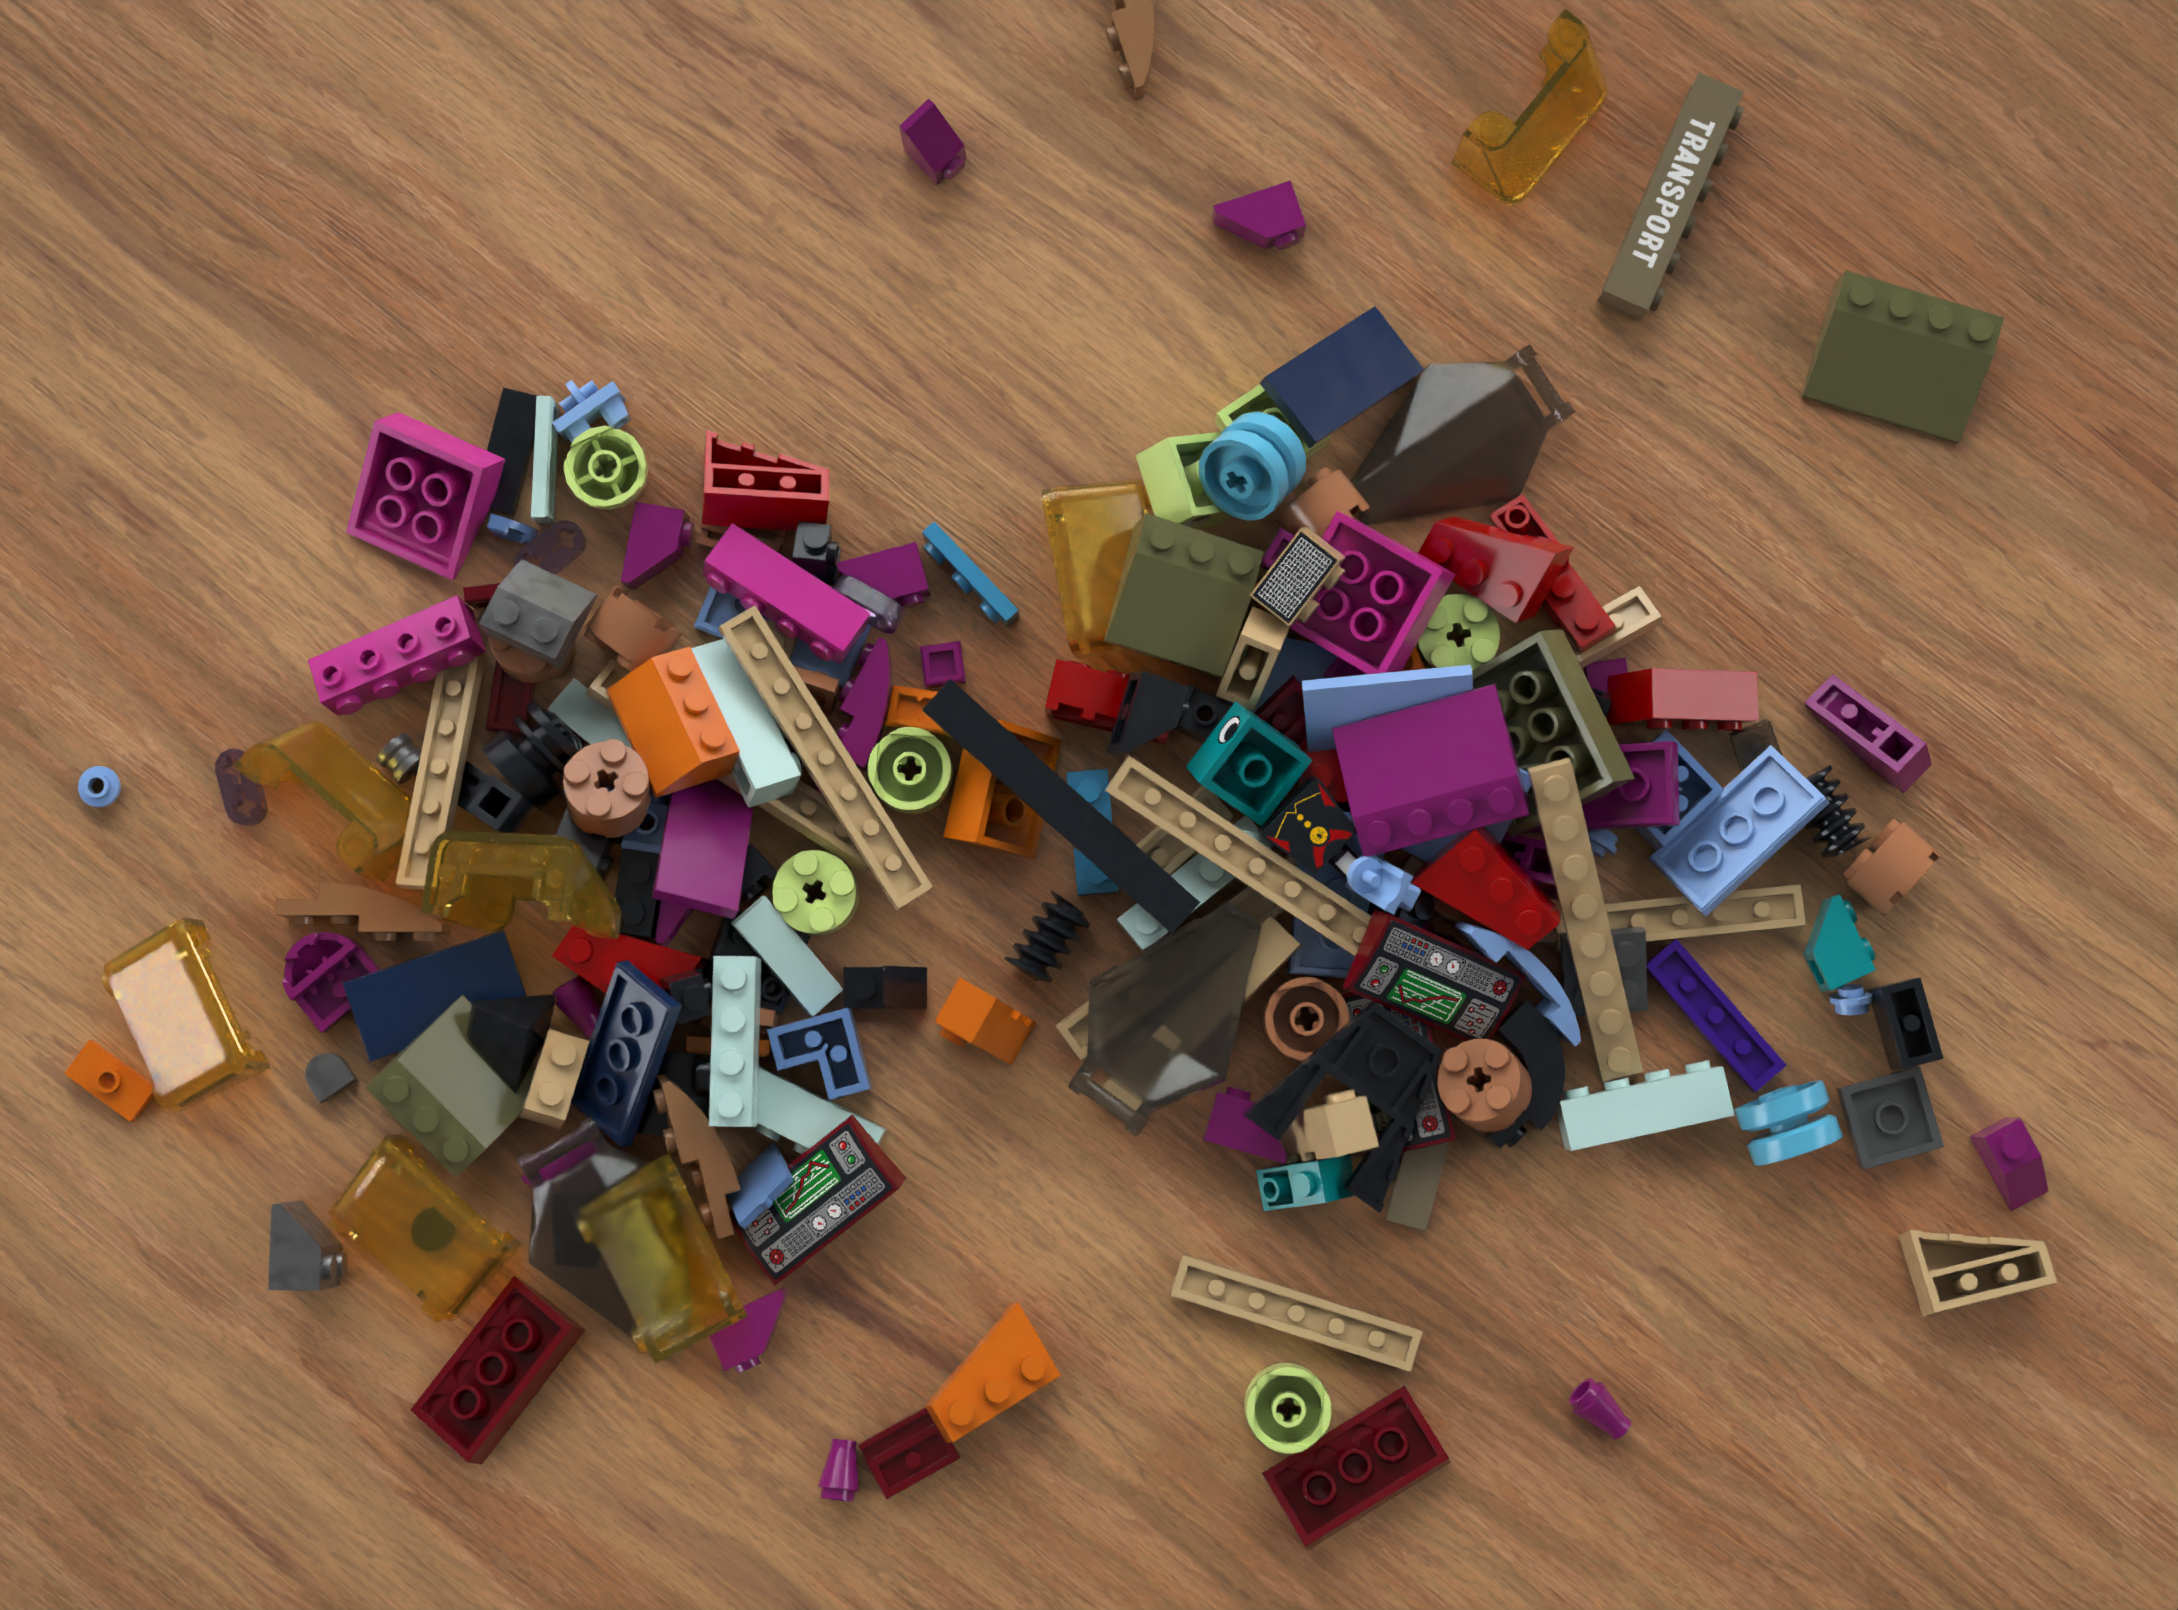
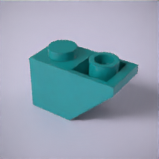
(1835, 947)
(1304, 1183)

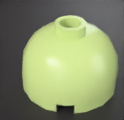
(606, 468)

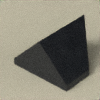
(511, 1033)

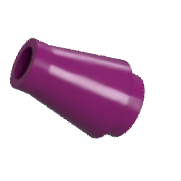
(578, 1003)
(1599, 1408)
(840, 1472)

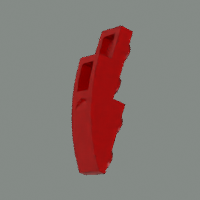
(1569, 599)

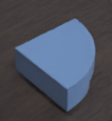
(511, 529)

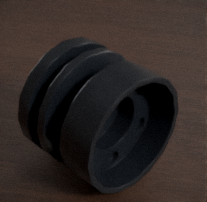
(535, 755)

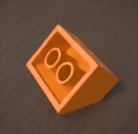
(674, 722)
(988, 812)

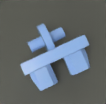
(603, 402)
(1382, 883)

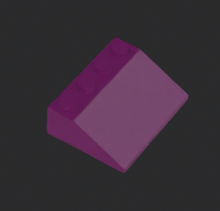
(1430, 771)

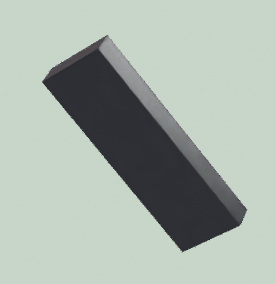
(512, 440)

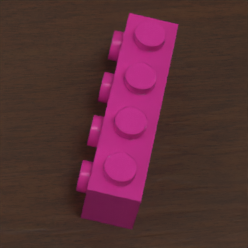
(785, 594)
(397, 656)

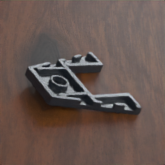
(1377, 1060)

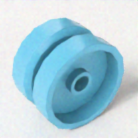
(1252, 466)
(1786, 1117)

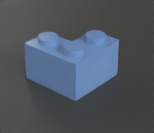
(1696, 792)
(832, 1042)

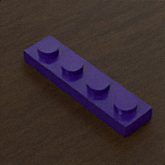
(1714, 1015)

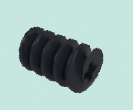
(1834, 820)
(1048, 939)

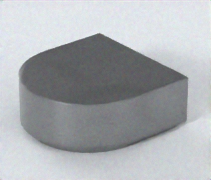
(328, 1075)

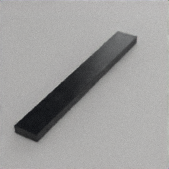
(1061, 806)

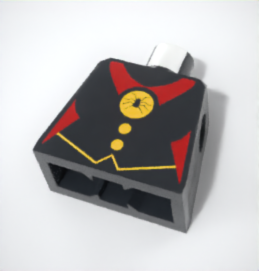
(1312, 828)

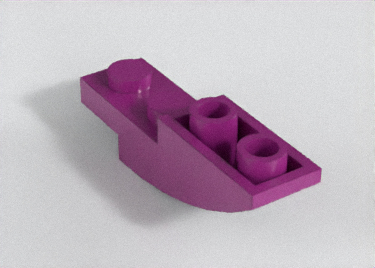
(866, 703)

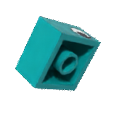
(1248, 763)

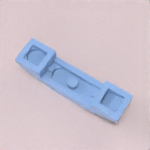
(1555, 1005)

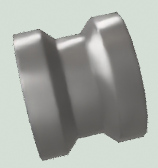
(400, 758)

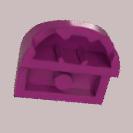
(316, 973)

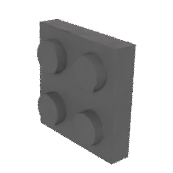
(1631, 957)
(1890, 1117)

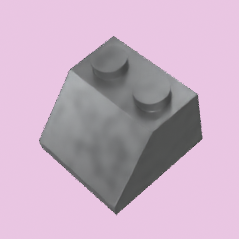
(537, 613)
(303, 1250)

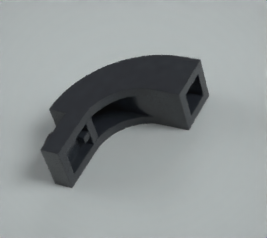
(493, 801)
(1540, 1053)

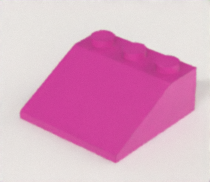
(423, 493)
(1379, 600)

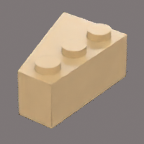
(1331, 1129)
(1970, 1270)

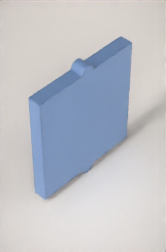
(760, 1185)

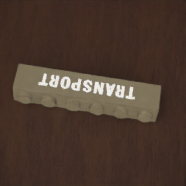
(1670, 197)

